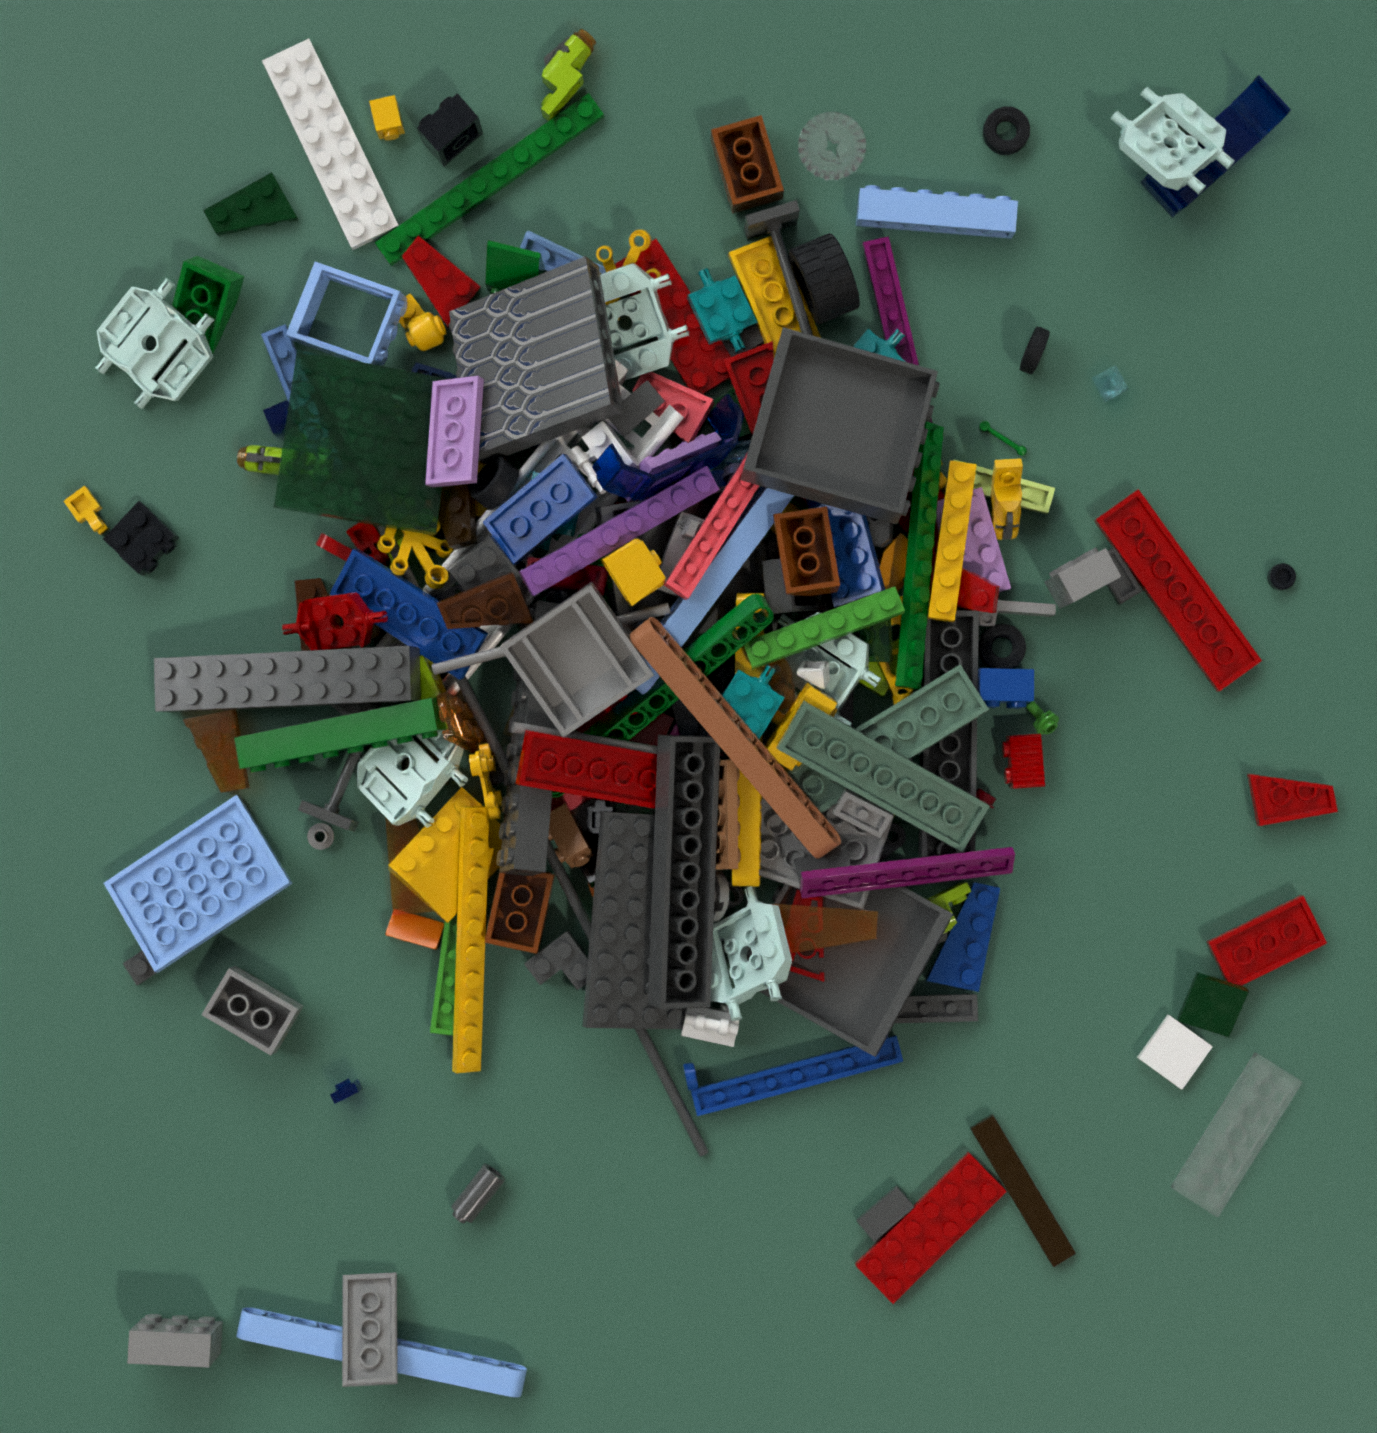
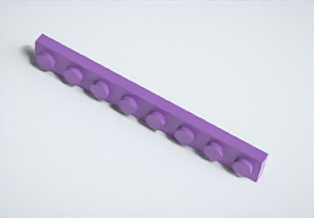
(618, 530)

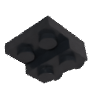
(141, 539)

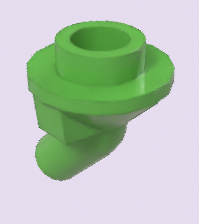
(1045, 722)

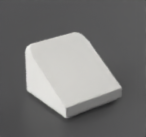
(815, 672)

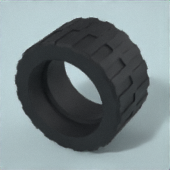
(824, 278)

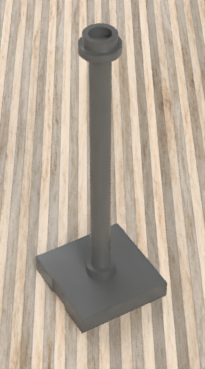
(771, 222)
(330, 812)

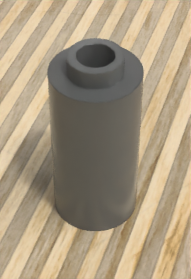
(477, 1194)

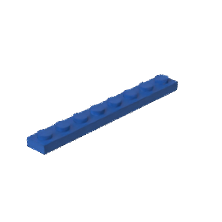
(793, 1076)

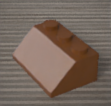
(807, 552)

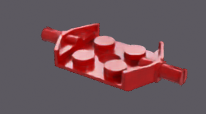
(318, 626)

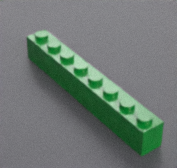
(339, 733)

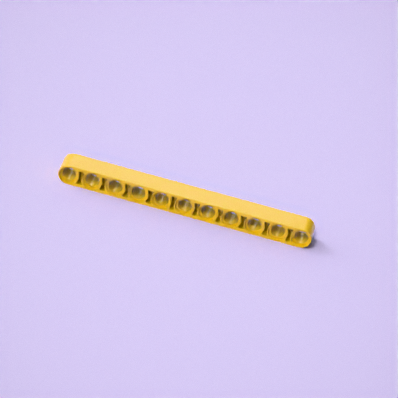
(750, 799)

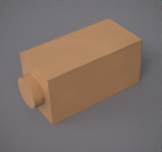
(569, 838)

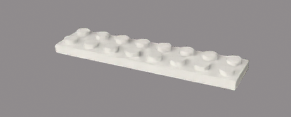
(330, 144)

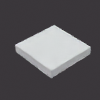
(1174, 1052)

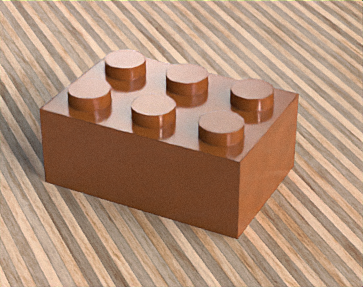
(746, 164)
(520, 911)

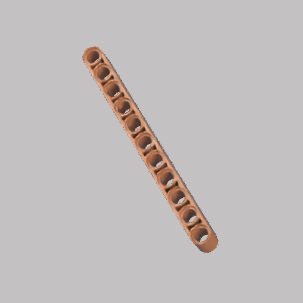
(735, 737)

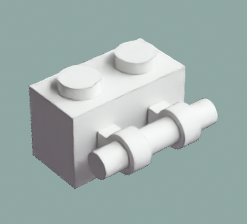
(598, 440)
(710, 1025)

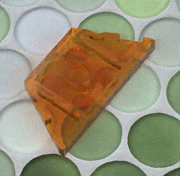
(461, 723)

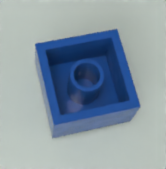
(1006, 686)

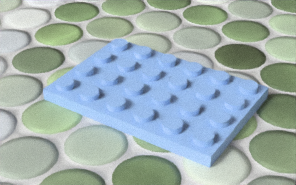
(197, 883)

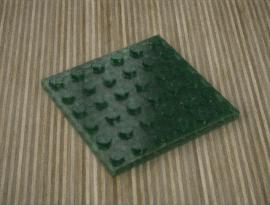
(358, 444)

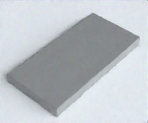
(369, 1330)

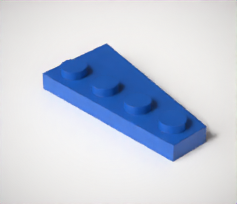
(965, 949)

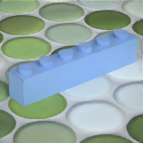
(936, 212)

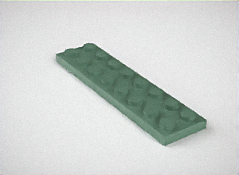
(906, 728)
(882, 776)

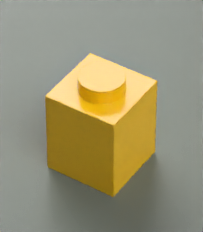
(387, 117)

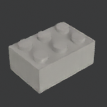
(1081, 577)
(252, 1010)
(175, 1341)

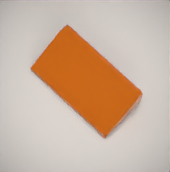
(416, 930)

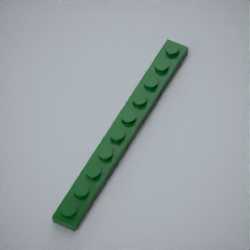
(491, 178)
(919, 561)

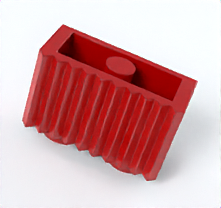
(1024, 761)

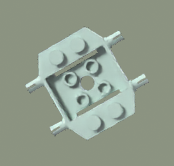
(1147, 135)
(148, 314)
(646, 319)
(842, 678)
(406, 793)
(762, 930)

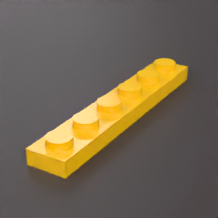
(951, 541)

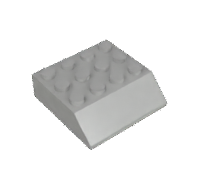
(577, 659)

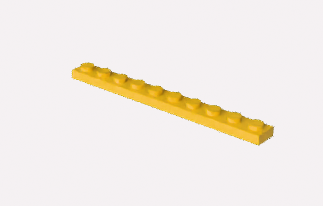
(470, 939)

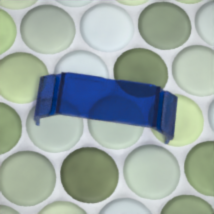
(1246, 124)
(637, 484)

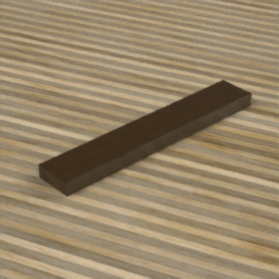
(1022, 1190)

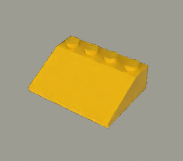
(432, 857)

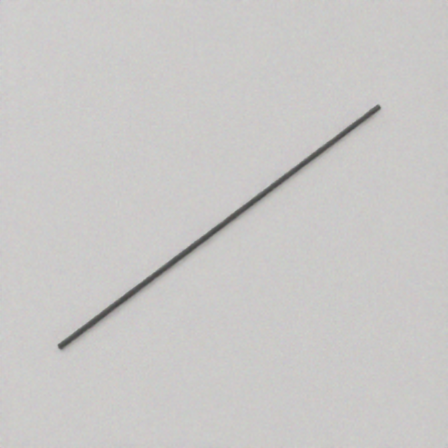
(570, 892)

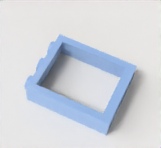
(311, 300)

